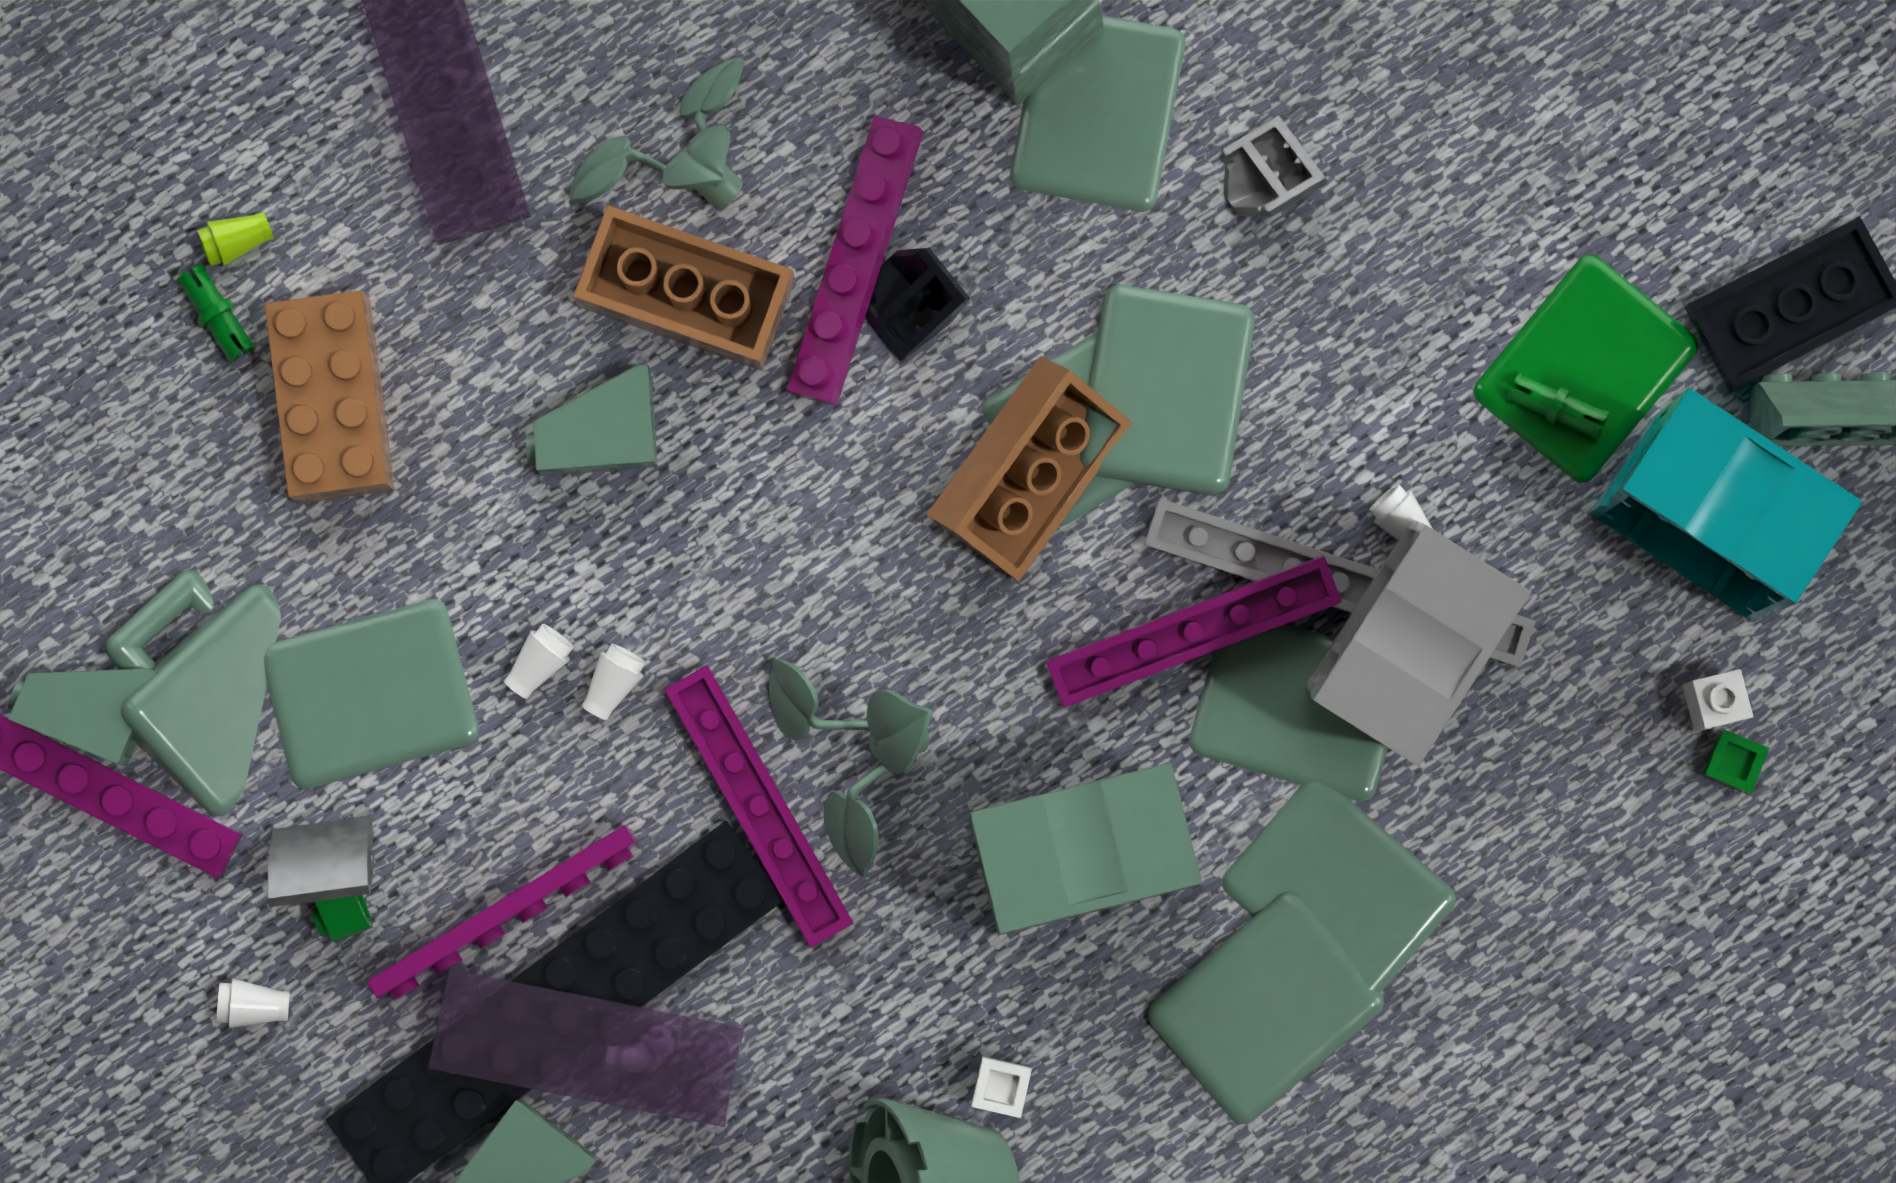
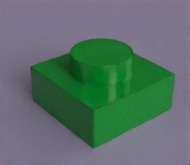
(1735, 761)

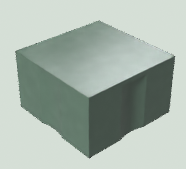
(1019, 39)
(1084, 849)

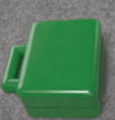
(1601, 345)

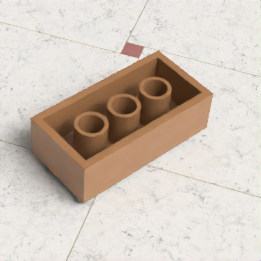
(684, 287)
(329, 397)

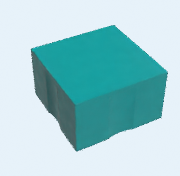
(1725, 507)

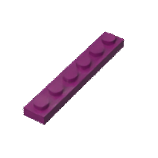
(855, 261)
(1193, 631)
(115, 799)
(759, 806)
(487, 925)

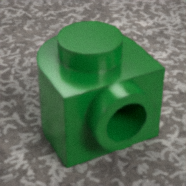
(342, 917)

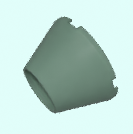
(923, 1146)

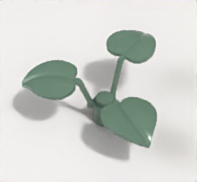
(697, 167)
(895, 738)

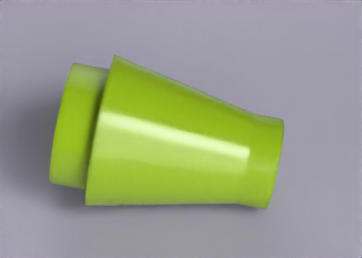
(233, 237)

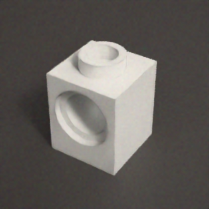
(1717, 700)
(1001, 1087)

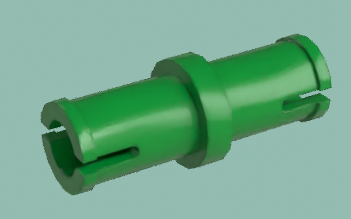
(215, 313)
(1558, 406)

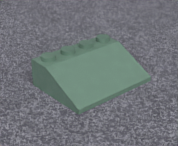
(1825, 410)

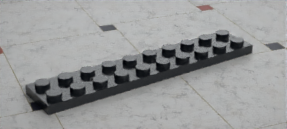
(619, 957)

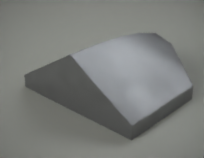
(1268, 171)

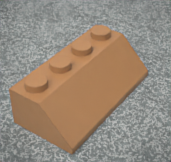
(1014, 495)

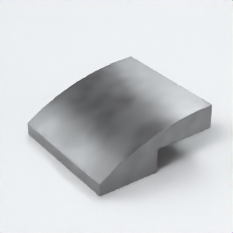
(320, 861)

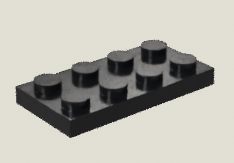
(1794, 304)

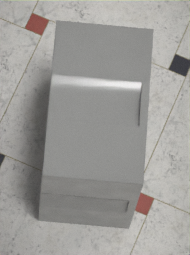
(1416, 641)

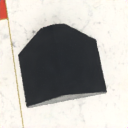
(913, 300)

